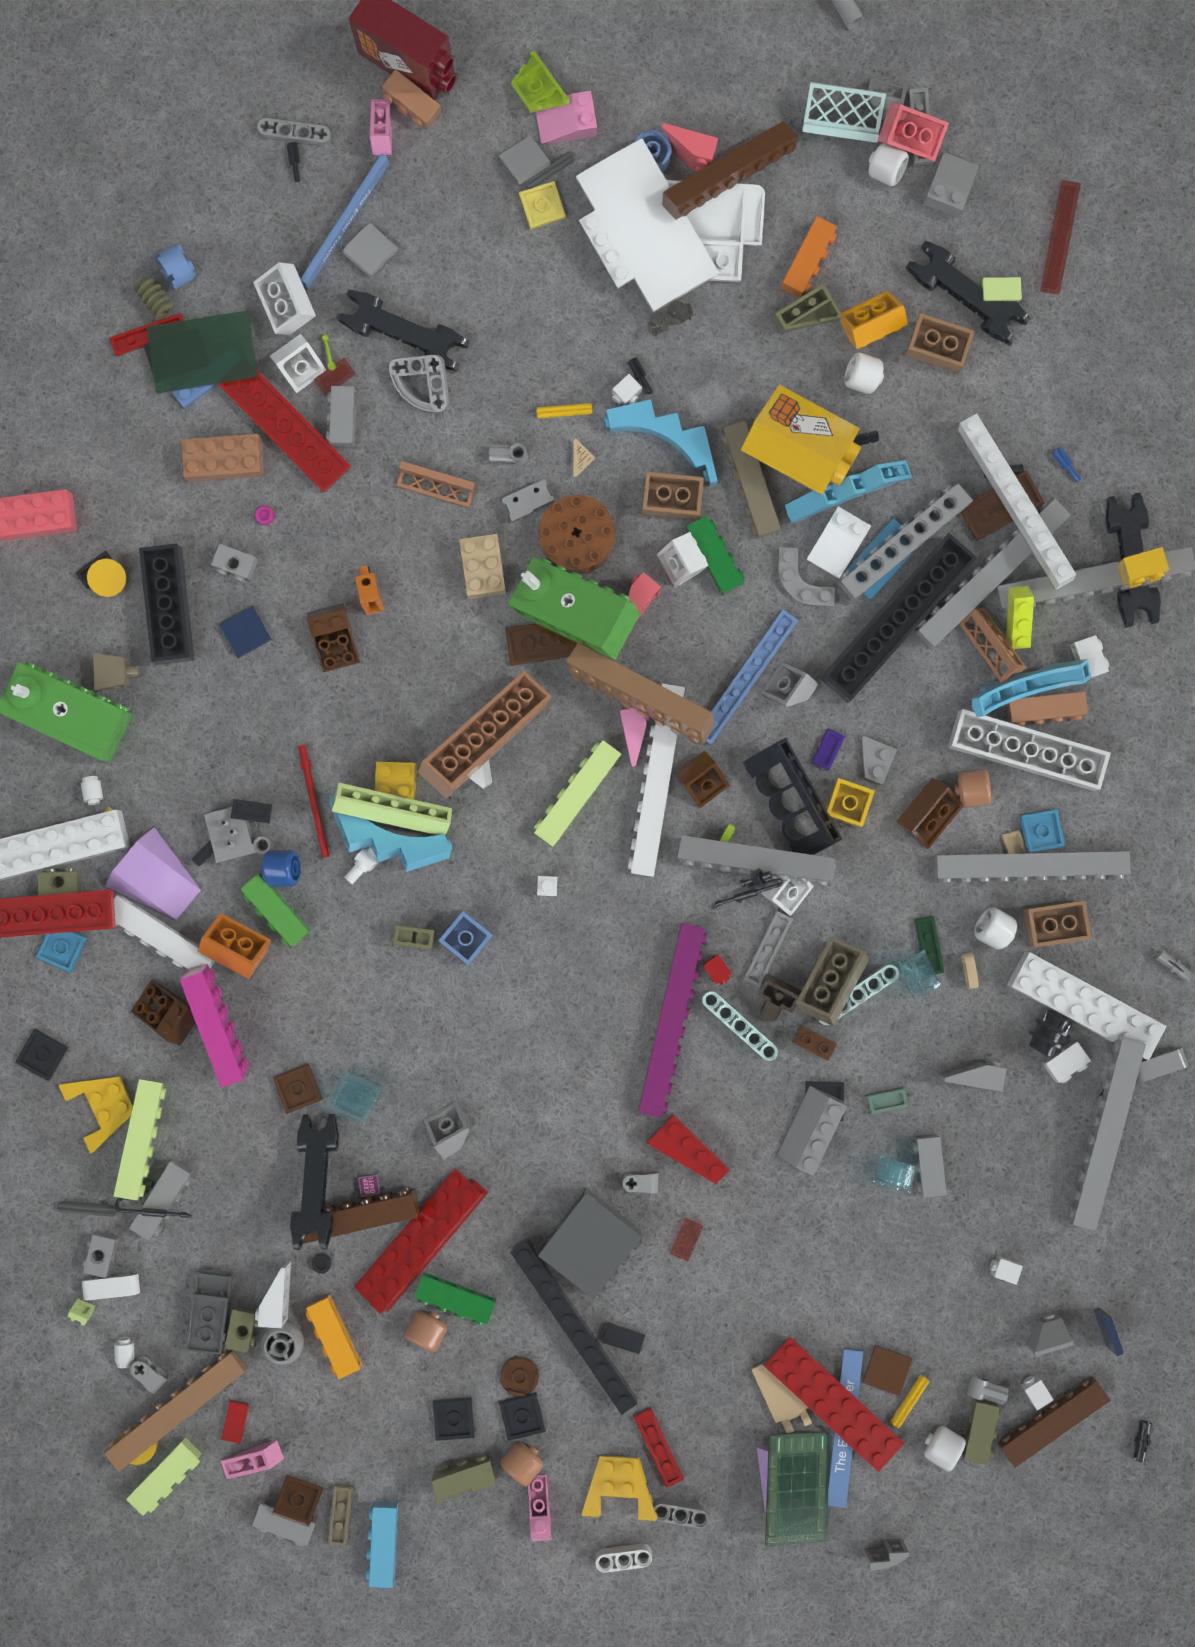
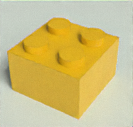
(1143, 567)
(396, 779)
(849, 802)

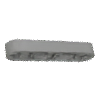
(295, 128)

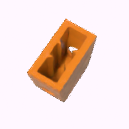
(369, 591)

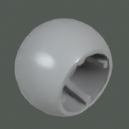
(276, 1355)

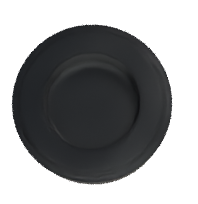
(321, 1263)

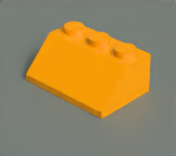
(873, 319)

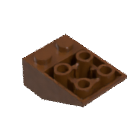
(333, 637)
(164, 1013)

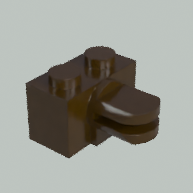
(777, 996)

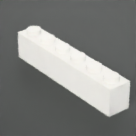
(158, 934)

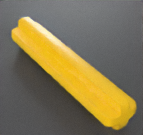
(564, 410)
(909, 1401)

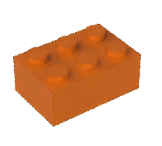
(234, 945)

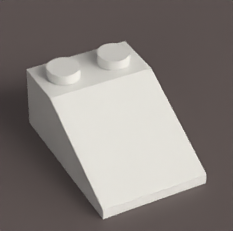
(838, 542)
(274, 1307)

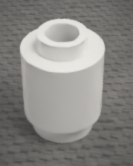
(91, 790)
(124, 1352)

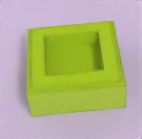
(728, 833)

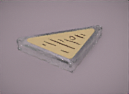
(581, 458)

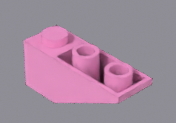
(539, 1509)

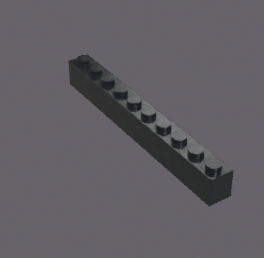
(574, 1326)

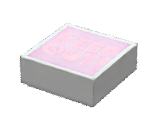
(369, 1185)

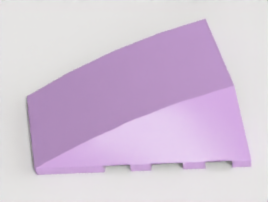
(154, 877)

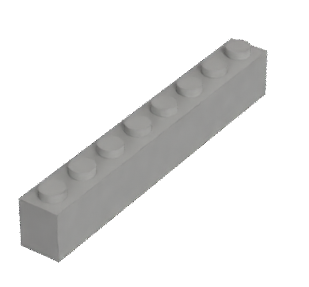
(749, 858)

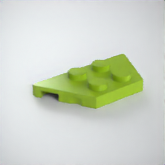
(537, 86)

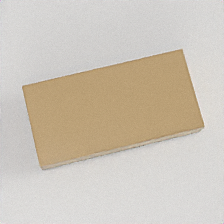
(1014, 843)

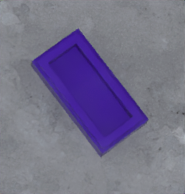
(828, 749)

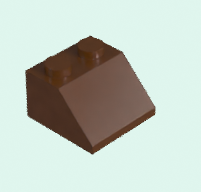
(702, 779)

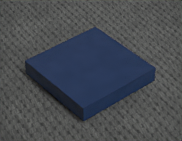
(245, 632)
(1108, 1331)

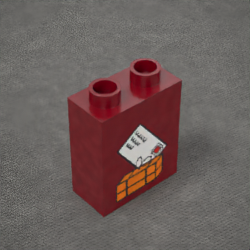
(403, 43)

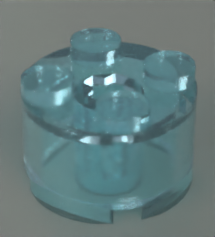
(895, 1174)

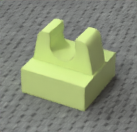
(81, 1311)

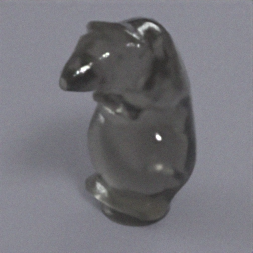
(672, 314)

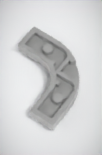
(794, 584)

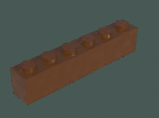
(1053, 1421)

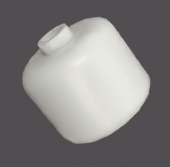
(888, 164)
(864, 373)
(995, 928)
(944, 1448)

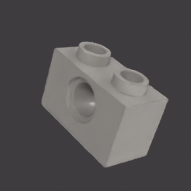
(224, 557)
(100, 1266)

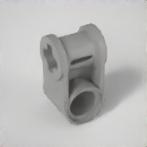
(644, 1182)
(150, 1376)

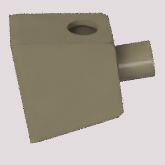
(112, 672)

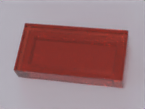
(336, 377)
(686, 1239)

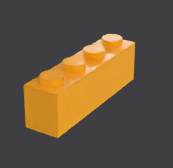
(333, 1336)

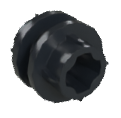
(1049, 1034)

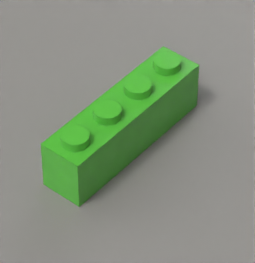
(275, 910)

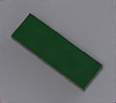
(929, 941)

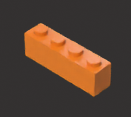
(808, 257)

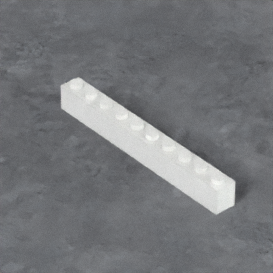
(1016, 502)
(654, 797)

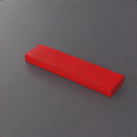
(137, 337)
(658, 1447)

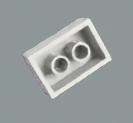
(284, 298)

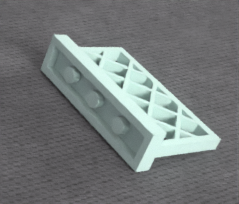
(838, 129)

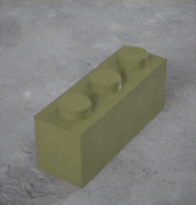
(981, 1431)

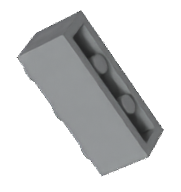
(341, 416)
(929, 1166)
(282, 1527)

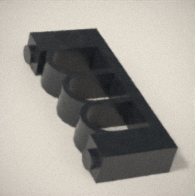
(759, 767)

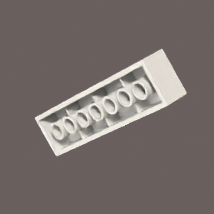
(1029, 750)
(62, 844)
(1083, 1003)

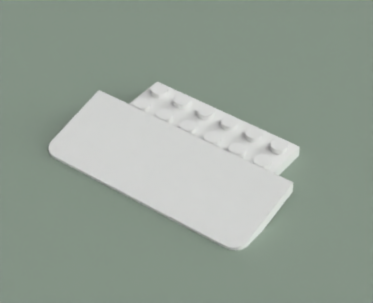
(728, 225)

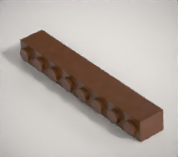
(729, 170)

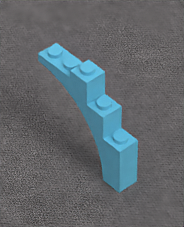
(1028, 683)

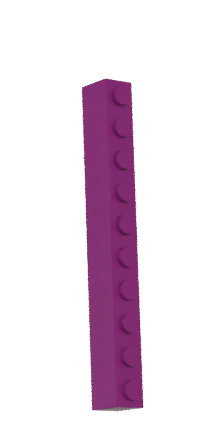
(671, 1020)

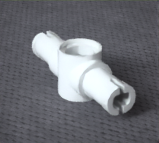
(364, 862)

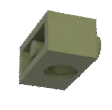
(48, 882)
(235, 1338)

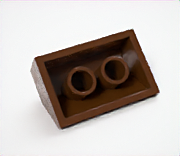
(930, 813)

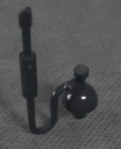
(757, 879)
(150, 1212)

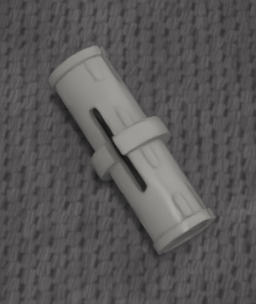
(1174, 965)

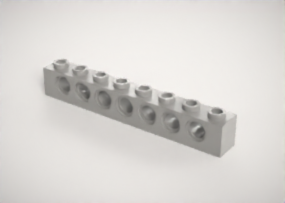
(959, 501)

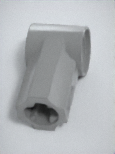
(505, 453)
(983, 1389)

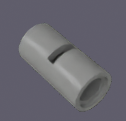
(848, 12)

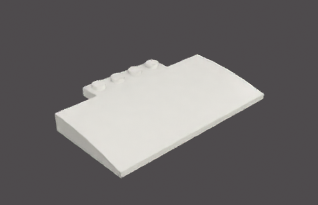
(637, 233)

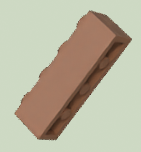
(1047, 708)

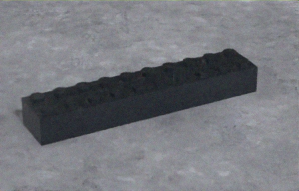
(898, 618)

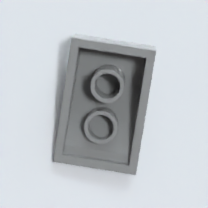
(951, 185)
(981, 1075)

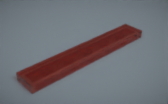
(1060, 237)

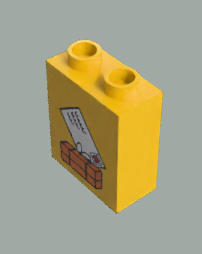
(802, 440)

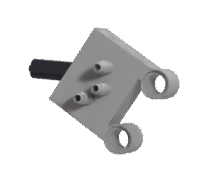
(229, 838)

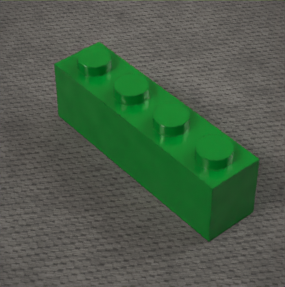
(718, 560)
(455, 1298)

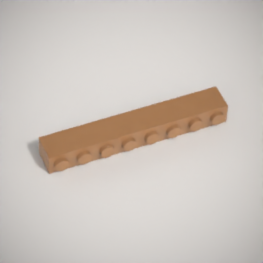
(174, 1411)

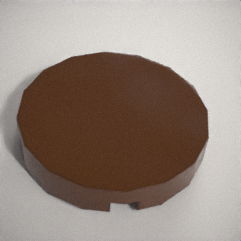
(525, 1375)

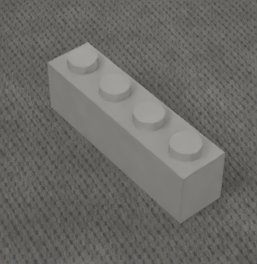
(163, 1196)

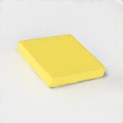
(542, 205)

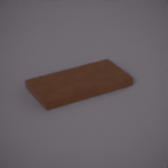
(988, 512)
(536, 644)

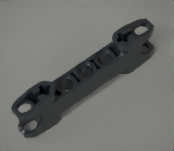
(943, 274)
(372, 317)
(1128, 529)
(313, 1214)

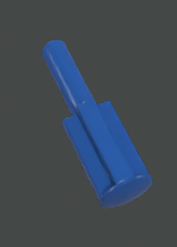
(1064, 461)

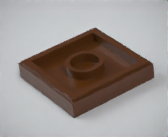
(297, 1088)
(887, 1370)
(297, 1501)

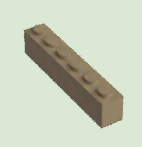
(751, 482)

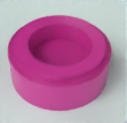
(264, 515)

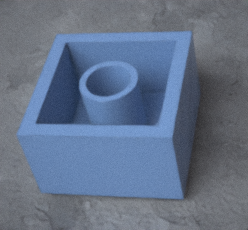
(466, 937)

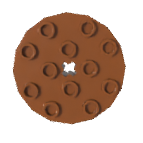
(579, 515)

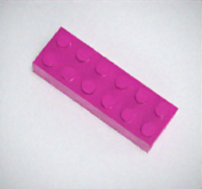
(214, 1025)

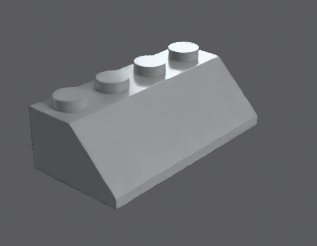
(812, 1130)

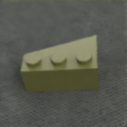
(808, 311)
(463, 1477)

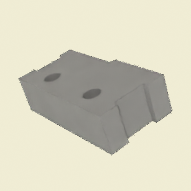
(527, 500)

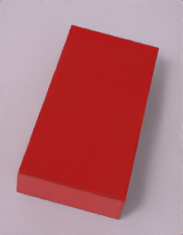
(235, 1421)

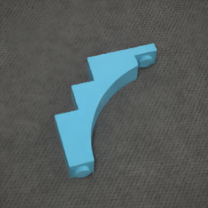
(690, 442)
(851, 487)
(413, 851)

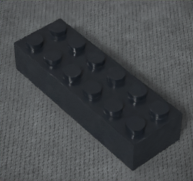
(166, 604)

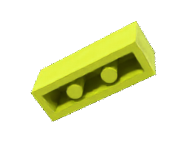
(1019, 617)

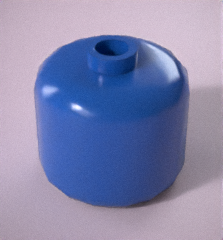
(281, 868)

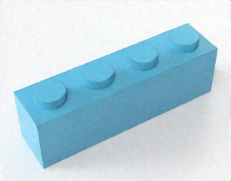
(383, 1544)

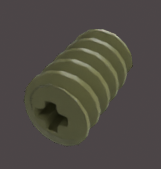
(153, 297)

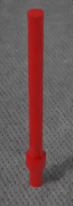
(305, 764)

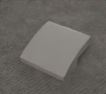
(370, 250)
(892, 1554)

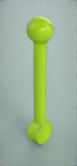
(331, 365)

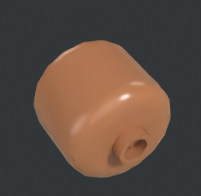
(974, 788)
(426, 1330)
(522, 1463)

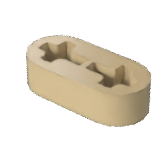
(970, 970)

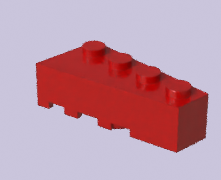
(685, 1147)

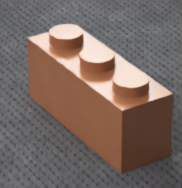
(410, 100)

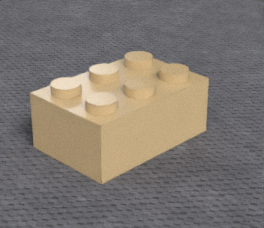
(482, 566)

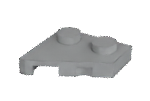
(876, 759)

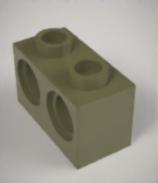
(414, 937)

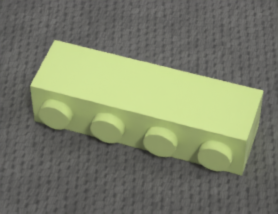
(161, 1479)

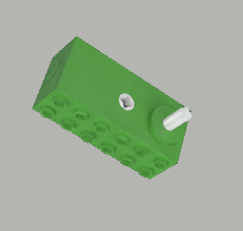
(574, 607)
(41, 702)

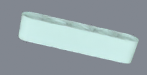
(866, 992)
(746, 1031)

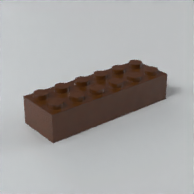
(372, 1212)

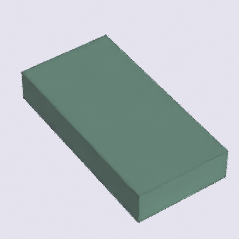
(887, 1101)

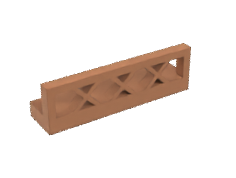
(437, 477)
(997, 640)

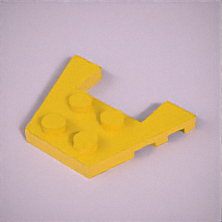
(109, 1103)
(619, 1478)

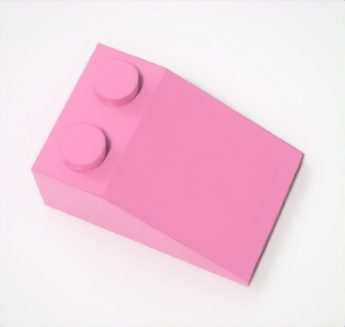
(568, 121)

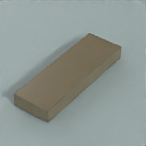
(340, 1515)

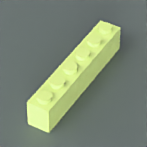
(577, 794)
(391, 809)
(139, 1140)

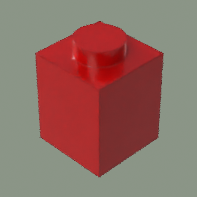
(717, 970)

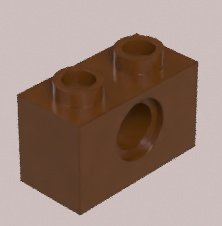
(814, 1042)

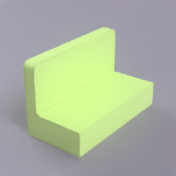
(1001, 289)

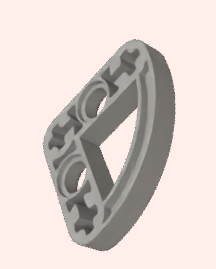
(425, 368)

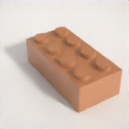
(222, 458)

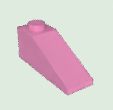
(380, 127)
(634, 729)
(252, 1460)

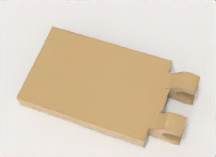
(780, 1399)

